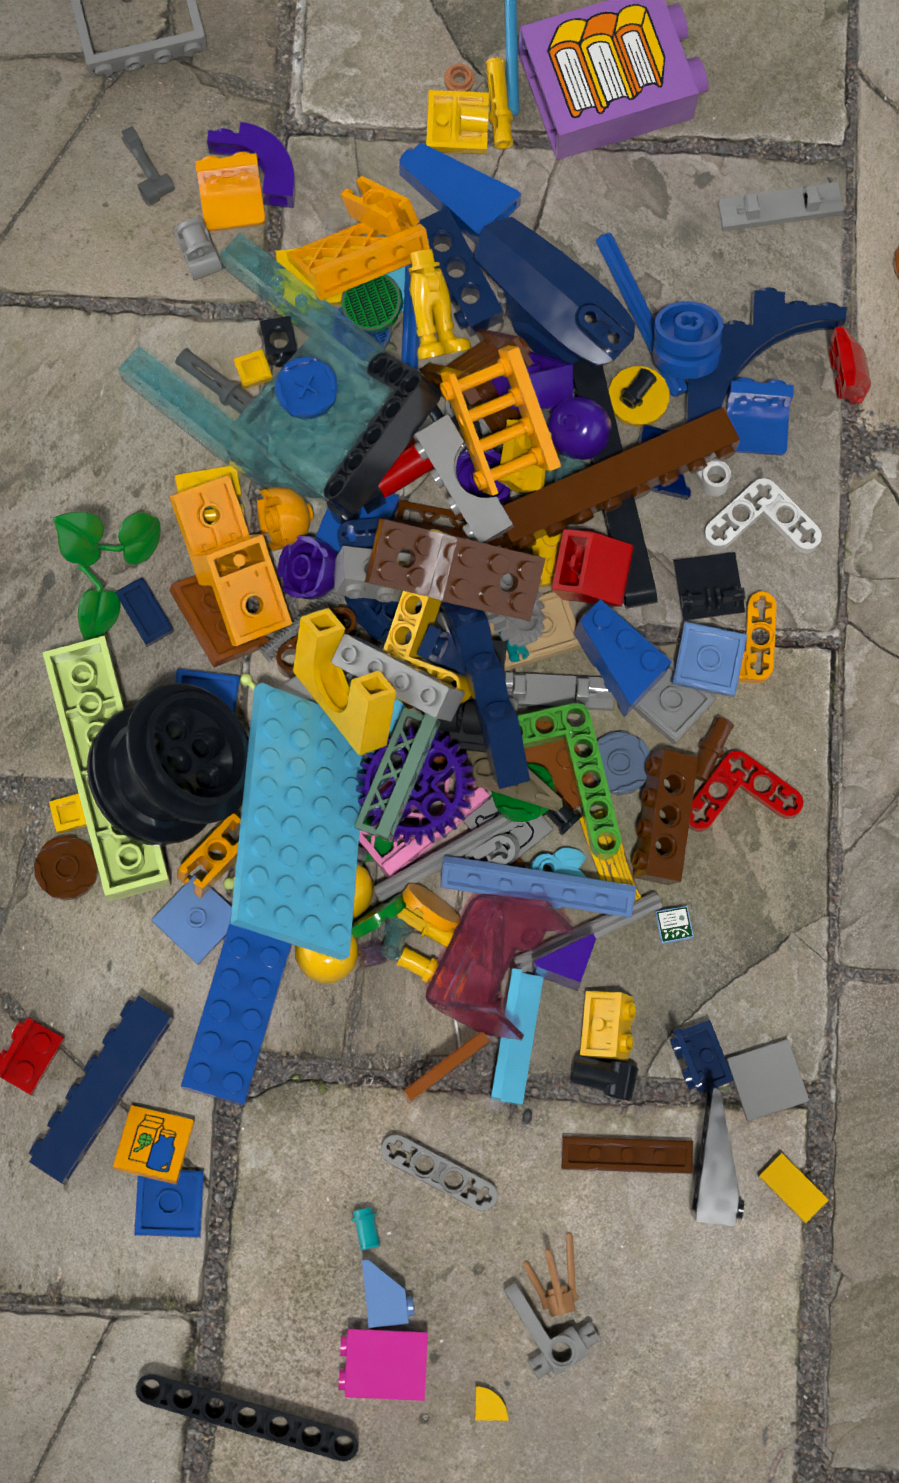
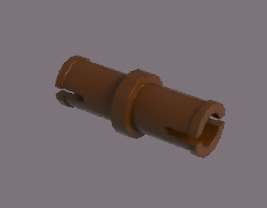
(712, 747)

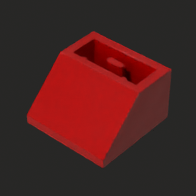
(592, 568)

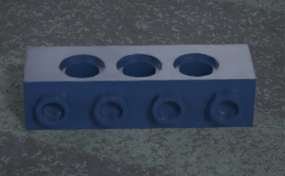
(487, 311)

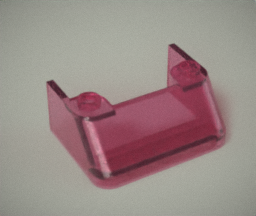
(481, 955)

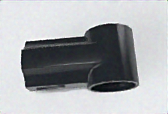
(612, 1078)

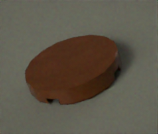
(66, 868)

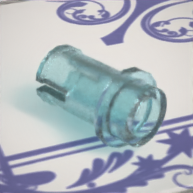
(396, 932)

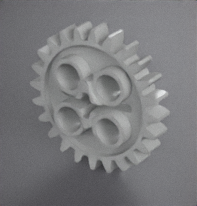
(518, 630)

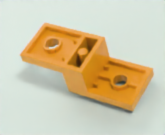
(230, 560)

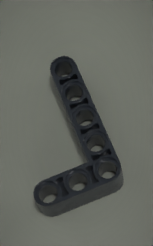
(386, 435)

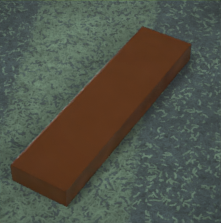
(627, 1155)

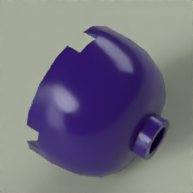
(579, 428)
(307, 568)

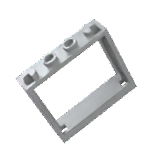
(135, 56)

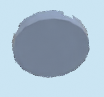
(623, 762)

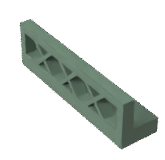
(408, 774)

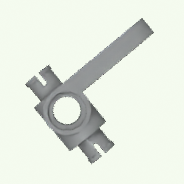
(575, 1340)

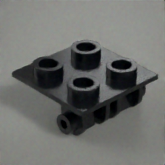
(709, 586)

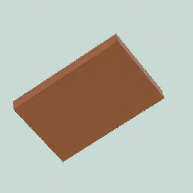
(445, 1067)

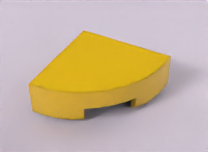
(489, 1406)

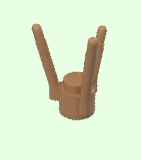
(559, 1298)

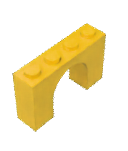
(358, 711)

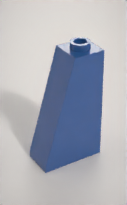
(468, 193)

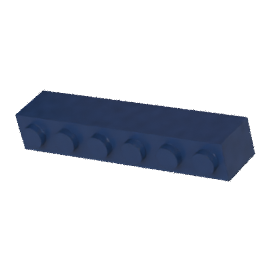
(100, 1090)

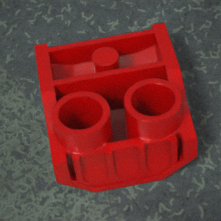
(851, 362)

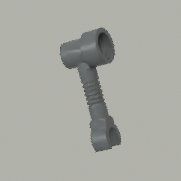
(155, 185)

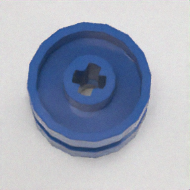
(688, 340)

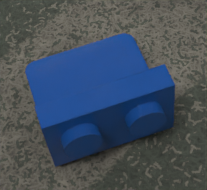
(760, 415)

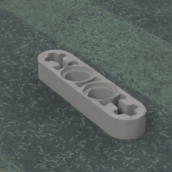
(437, 1176)

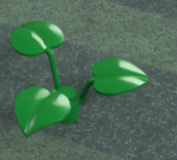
(79, 544)

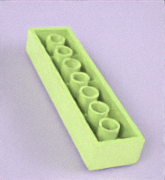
(85, 700)

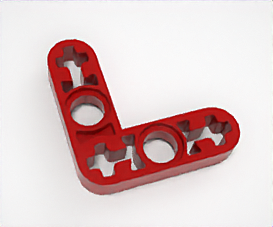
(733, 781)

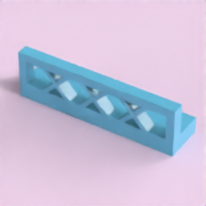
(513, 1054)

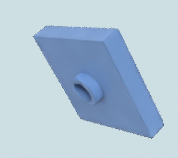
(709, 659)
(194, 922)

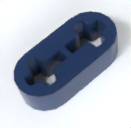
(360, 527)

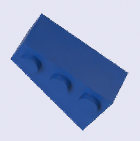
(621, 655)

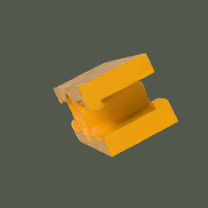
(379, 207)
(200, 857)

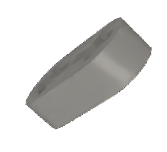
(492, 845)

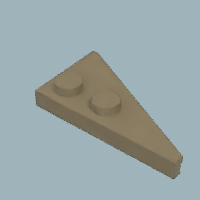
(532, 791)

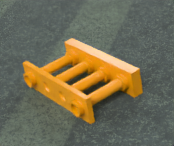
(531, 424)

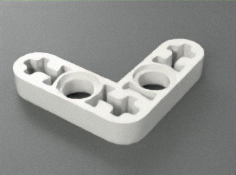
(767, 509)

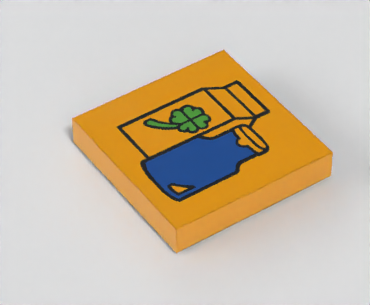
(153, 1144)

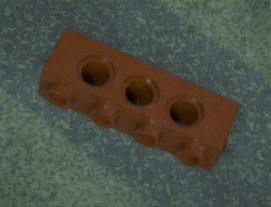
(677, 804)

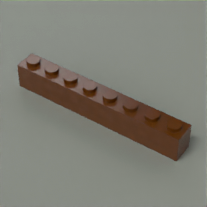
(620, 478)

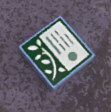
(674, 925)

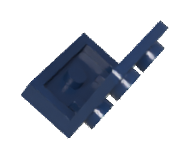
(702, 1057)

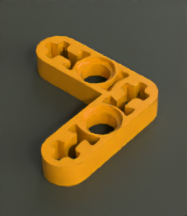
(749, 674)

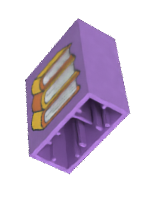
(610, 72)

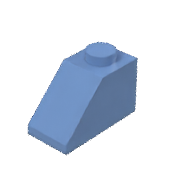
(385, 1298)

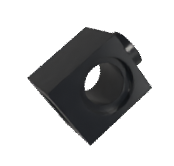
(278, 329)

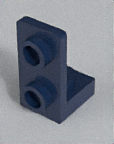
(440, 648)

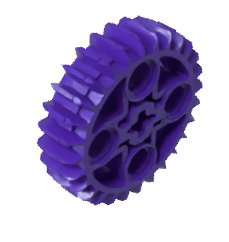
(428, 776)

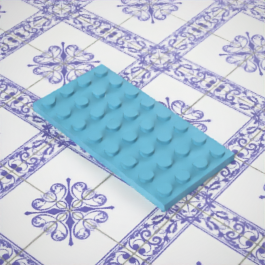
(298, 826)

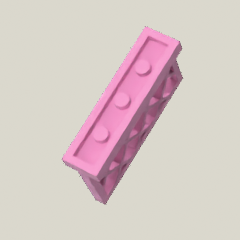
(404, 855)

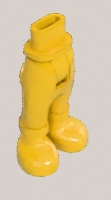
(430, 296)

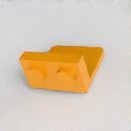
(230, 191)

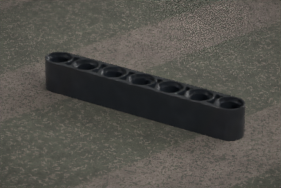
(230, 1417)

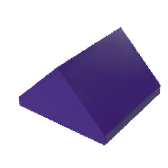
(566, 964)

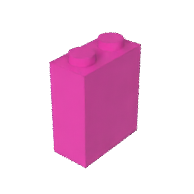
(384, 1364)

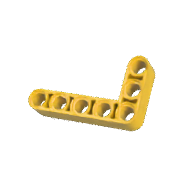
(406, 620)

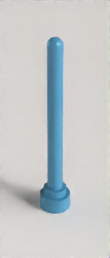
(512, 55)

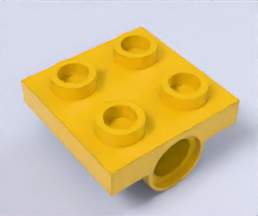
(458, 121)

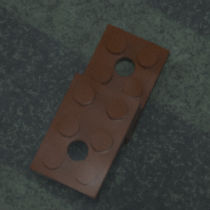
(455, 570)

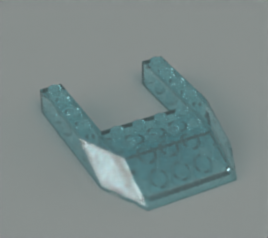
(265, 439)

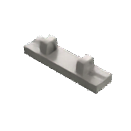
(780, 206)
(558, 690)

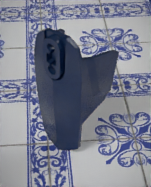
(552, 295)

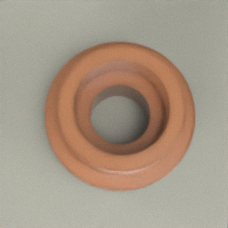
(459, 70)

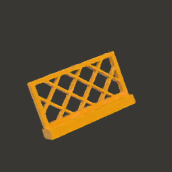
(356, 265)

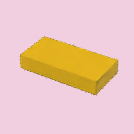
(793, 1188)

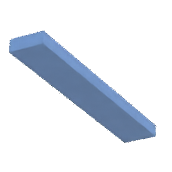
(539, 885)

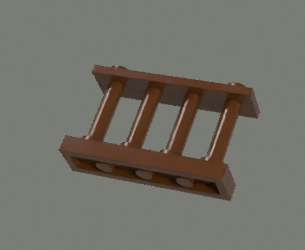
(476, 359)

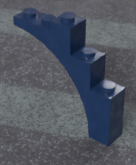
(769, 324)
(489, 693)

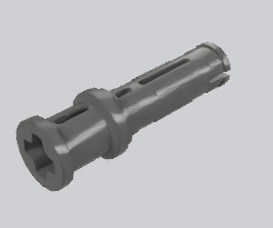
(232, 389)

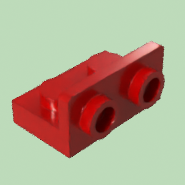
(29, 1055)

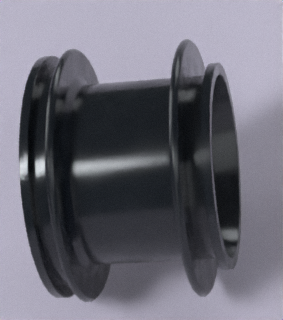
(169, 765)

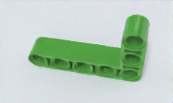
(579, 766)

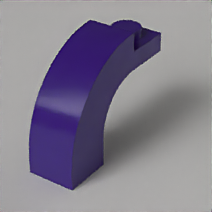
(271, 157)

